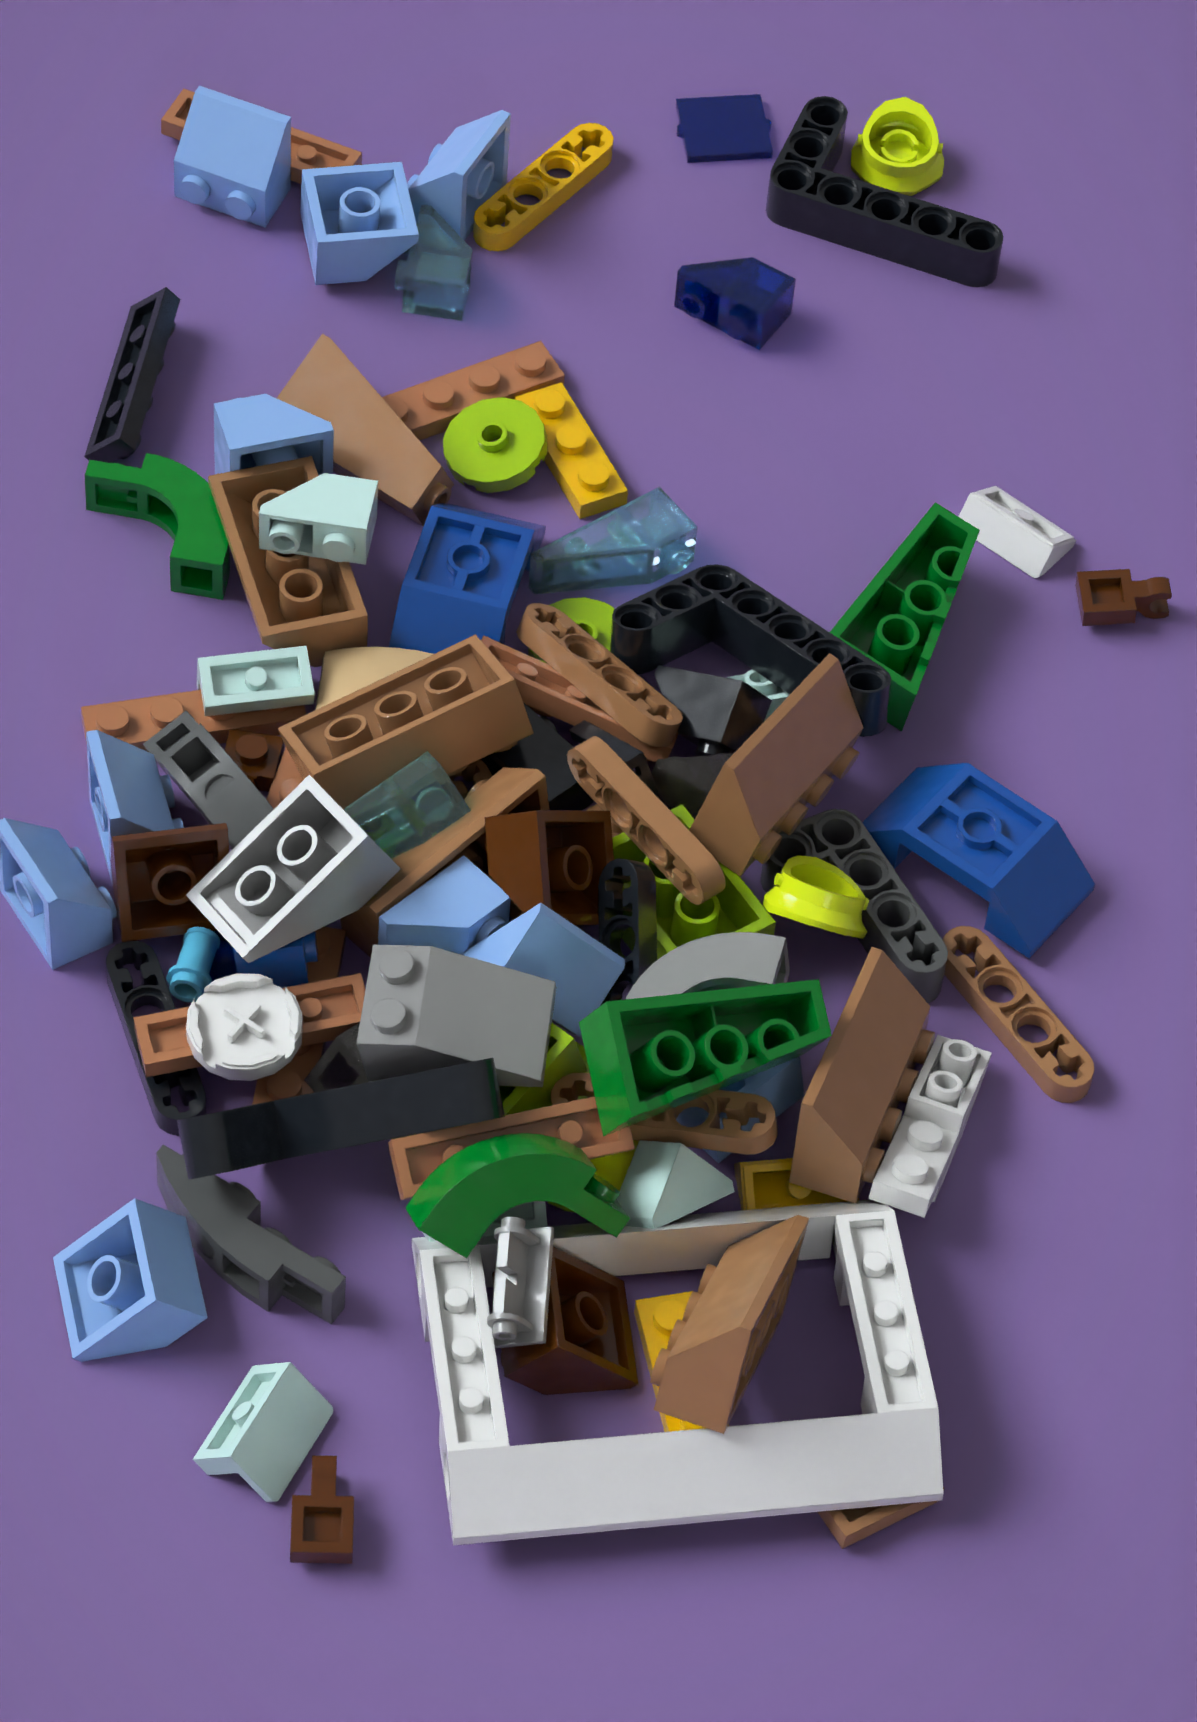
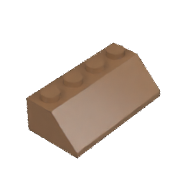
(290, 595)
(448, 704)
(781, 770)
(504, 793)
(861, 1082)
(728, 1327)

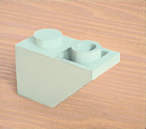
(322, 519)

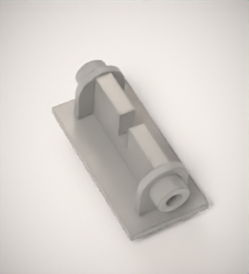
(521, 1284)

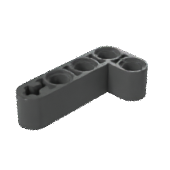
(846, 843)

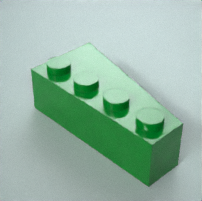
(907, 604)
(685, 1045)

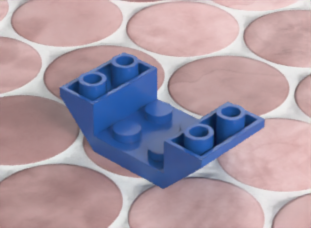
(462, 578)
(989, 845)

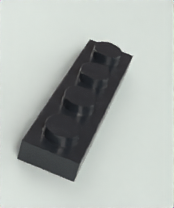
(133, 377)

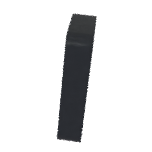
(869, 218)
(749, 624)
(340, 1118)

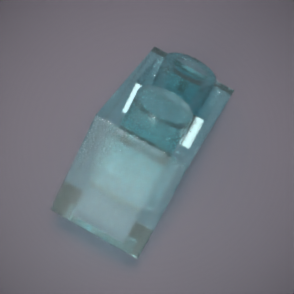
(437, 270)

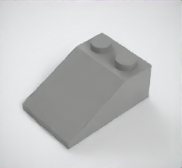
(292, 874)
(450, 1009)

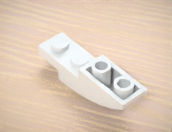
(931, 1126)

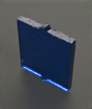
(724, 128)

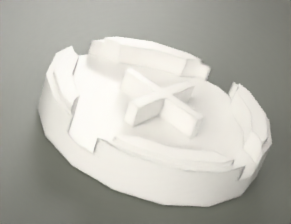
(244, 1027)

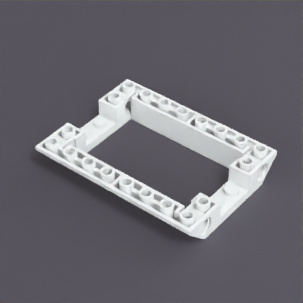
(692, 1474)

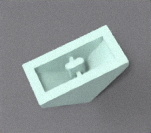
(668, 1183)

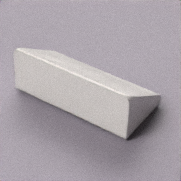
(1016, 531)

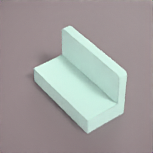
(255, 681)
(266, 1429)

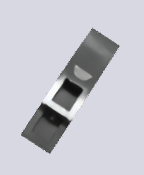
(208, 777)
(230, 1239)

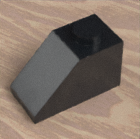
(715, 709)

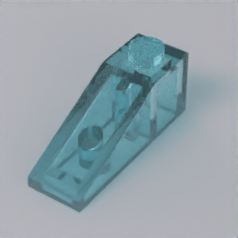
(619, 549)
(409, 806)

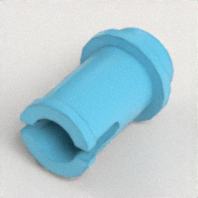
(194, 963)

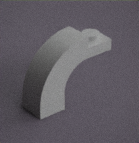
(716, 964)

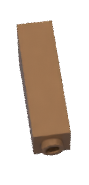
(368, 434)

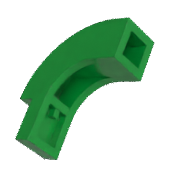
(176, 502)
(506, 1171)

